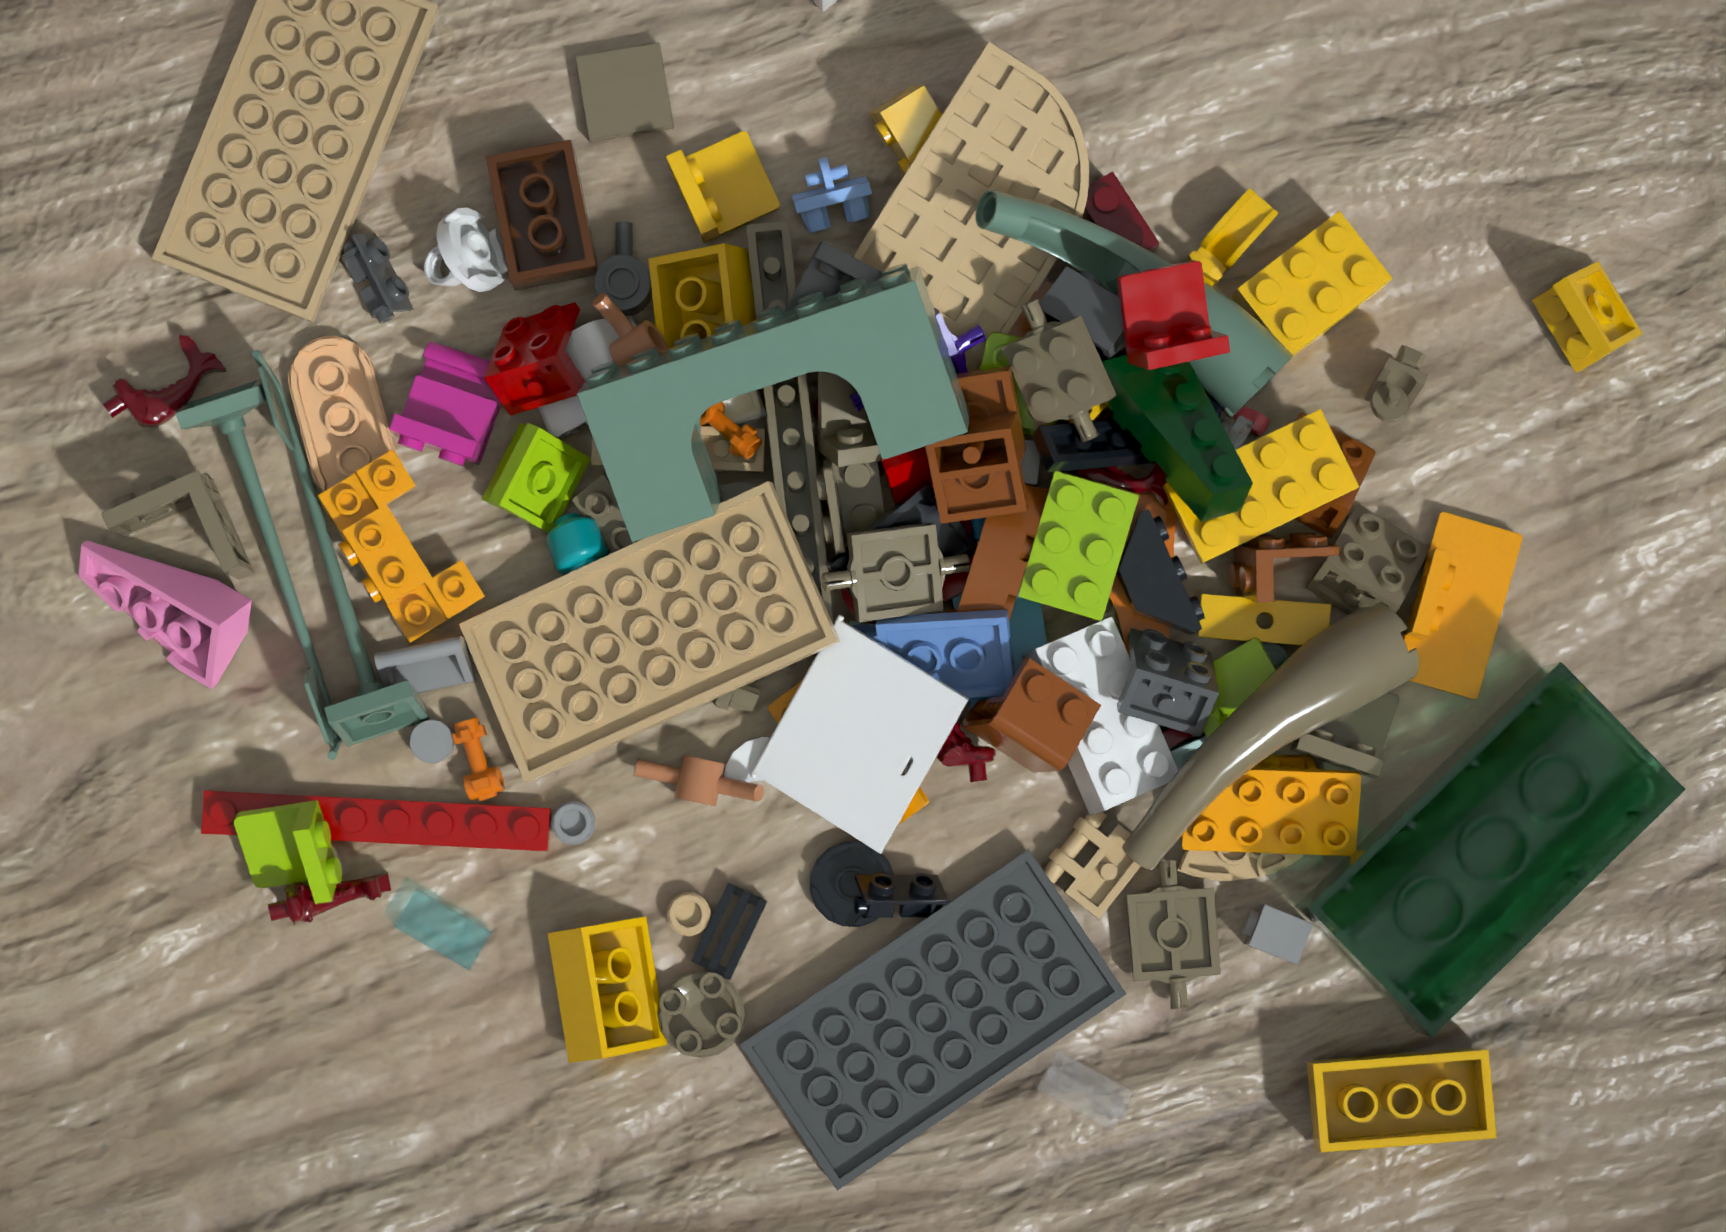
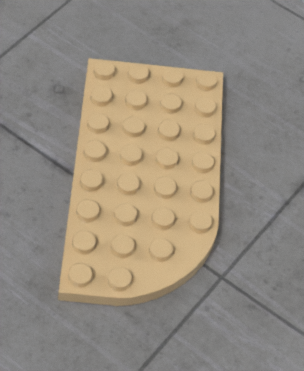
(1001, 134)

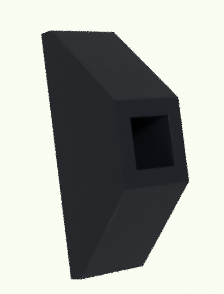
(1154, 578)

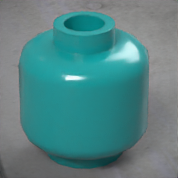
(575, 543)

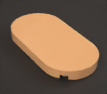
(338, 409)

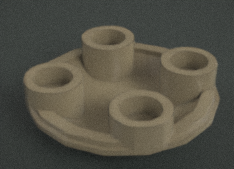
(701, 1014)

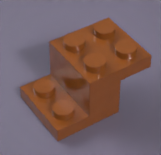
(982, 469)

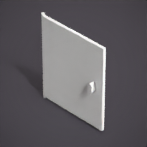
(855, 732)

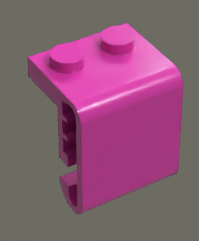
(449, 407)

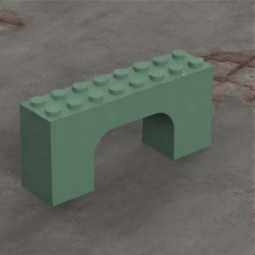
(868, 333)

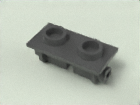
(369, 258)

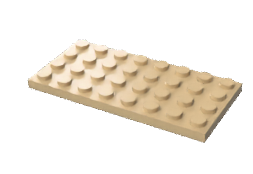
(294, 146)
(649, 633)

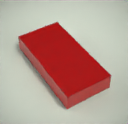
(906, 472)

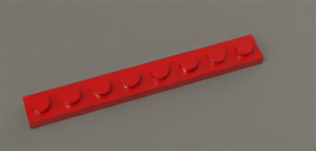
(397, 820)

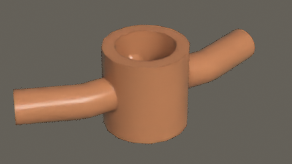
(631, 338)
(698, 780)

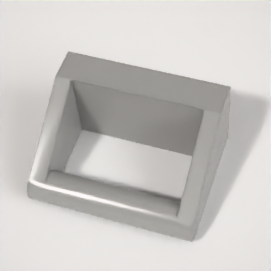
(427, 665)

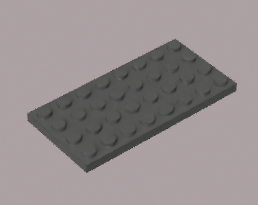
(932, 1019)

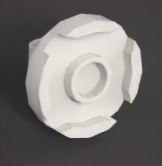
(468, 251)

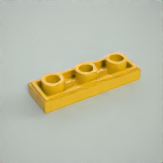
(1235, 620)

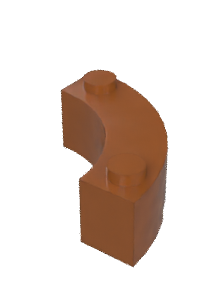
(1002, 557)

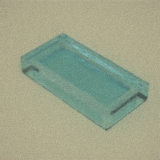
(443, 929)

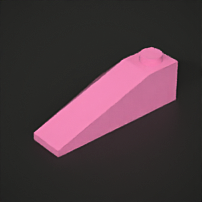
(183, 611)

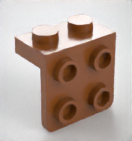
(1253, 564)

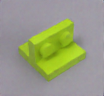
(536, 477)

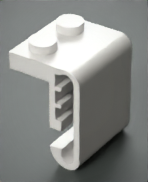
(587, 349)

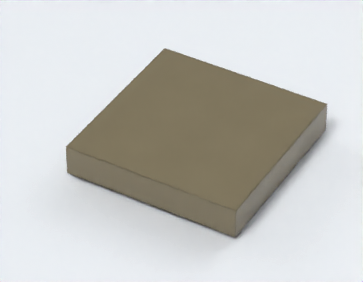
(624, 92)

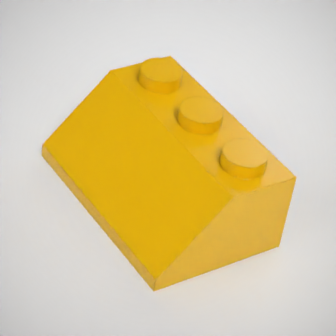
(606, 989)

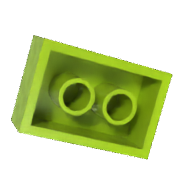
(1078, 545)

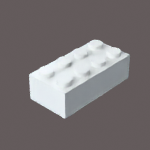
(1119, 752)

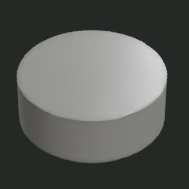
(432, 741)
(573, 822)

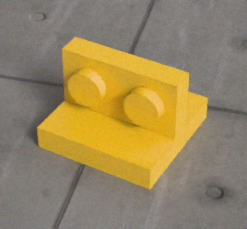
(1587, 316)

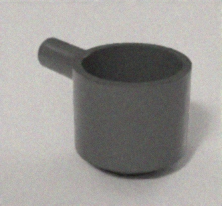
(624, 276)

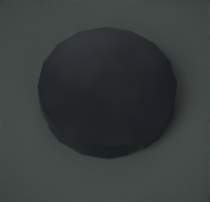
(834, 882)

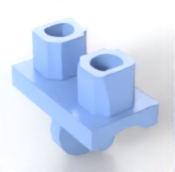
(851, 193)

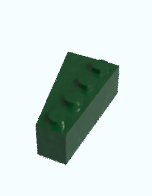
(1180, 433)

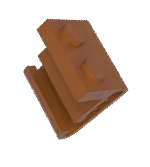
(1035, 719)

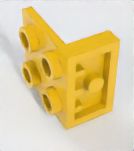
(723, 185)

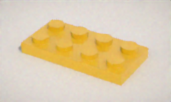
(1290, 476)

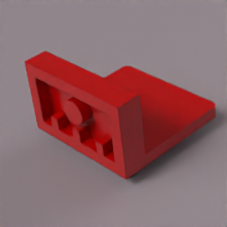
(1167, 316)
(532, 361)

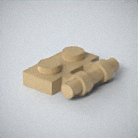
(1104, 874)

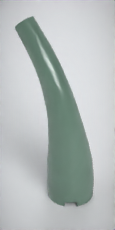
(1089, 247)

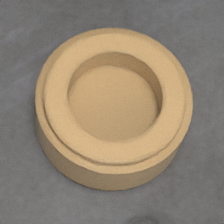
(689, 914)

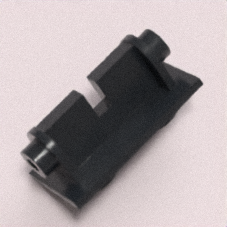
(916, 894)

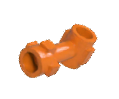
(743, 440)
(483, 781)

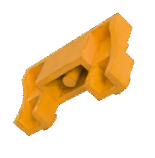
(386, 554)

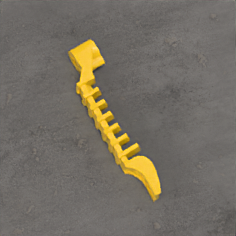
(1225, 245)

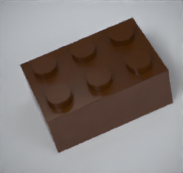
(542, 215)

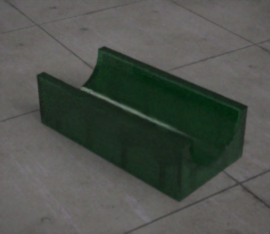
(1491, 847)

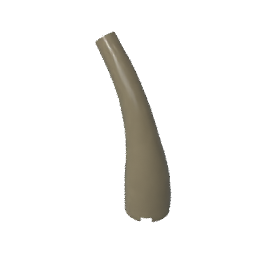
(1317, 684)

